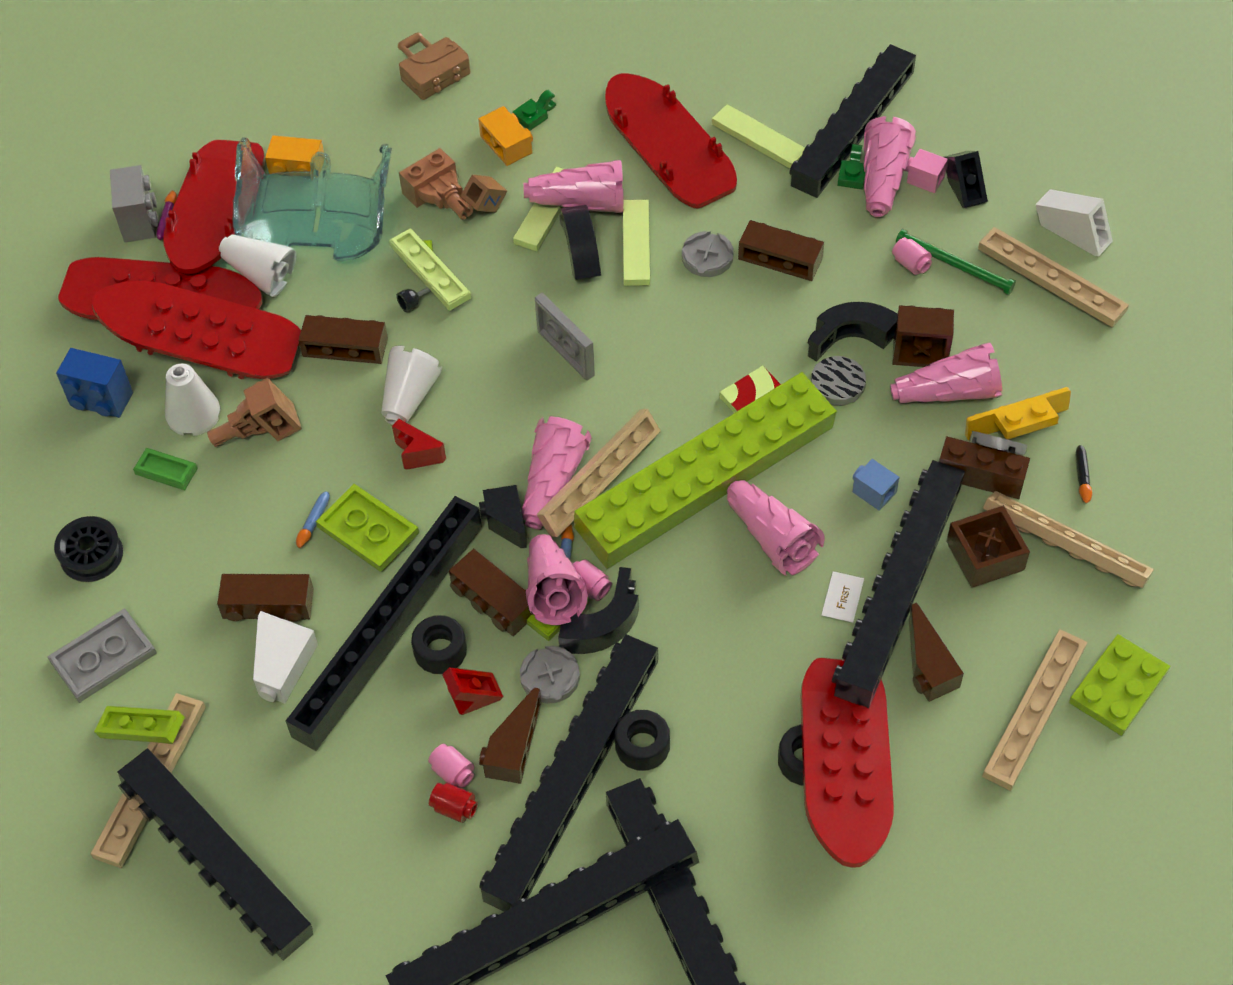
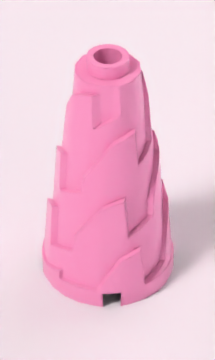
(885, 158)
(593, 185)
(952, 378)
(555, 458)
(780, 531)
(553, 584)

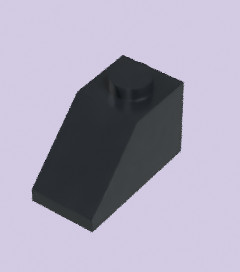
(966, 178)
(504, 514)

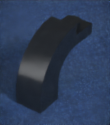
(581, 241)
(852, 320)
(606, 627)

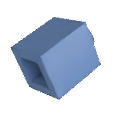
(875, 484)

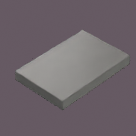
(564, 336)
(102, 655)

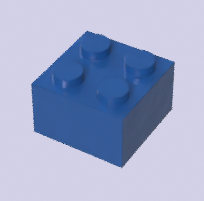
(94, 382)

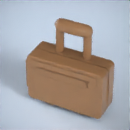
(432, 67)

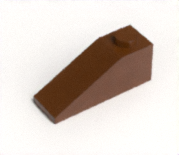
(932, 663)
(511, 742)

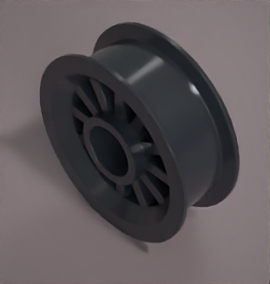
(81, 535)

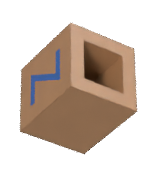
(483, 193)

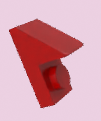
(418, 446)
(471, 689)

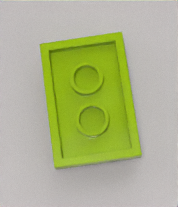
(367, 527)
(1119, 684)

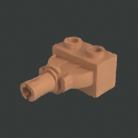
(434, 182)
(261, 412)

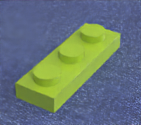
(139, 724)

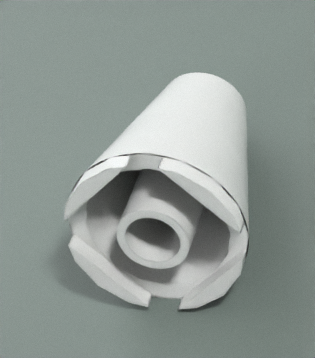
(259, 261)
(407, 382)
(189, 402)

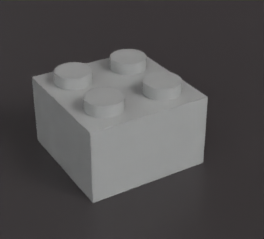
(133, 203)

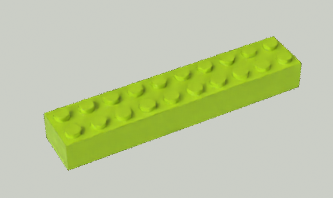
(703, 469)

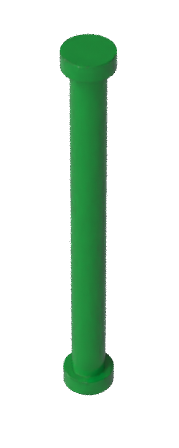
(1000, 282)

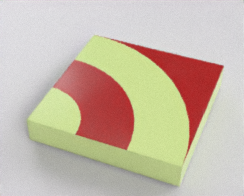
(748, 389)

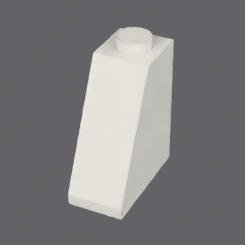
(1076, 219)
(280, 656)

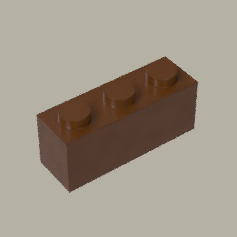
(781, 250)
(343, 339)
(986, 467)
(490, 592)
(276, 594)

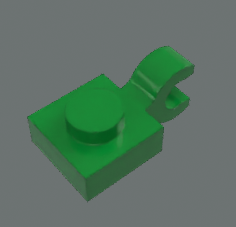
(534, 113)
(852, 171)

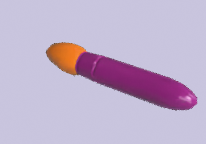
(169, 203)

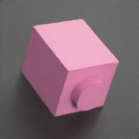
(926, 170)

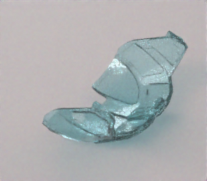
(284, 204)

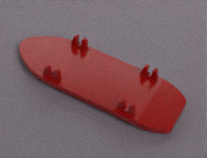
(669, 140)
(204, 207)
(94, 273)
(198, 328)
(845, 767)

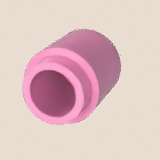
(912, 256)
(594, 579)
(451, 765)

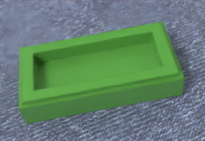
(165, 469)

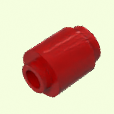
(453, 802)

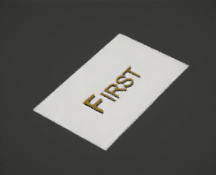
(842, 596)

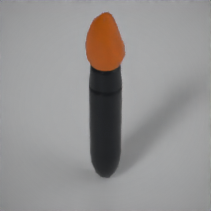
(1083, 474)

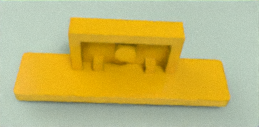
(1021, 416)

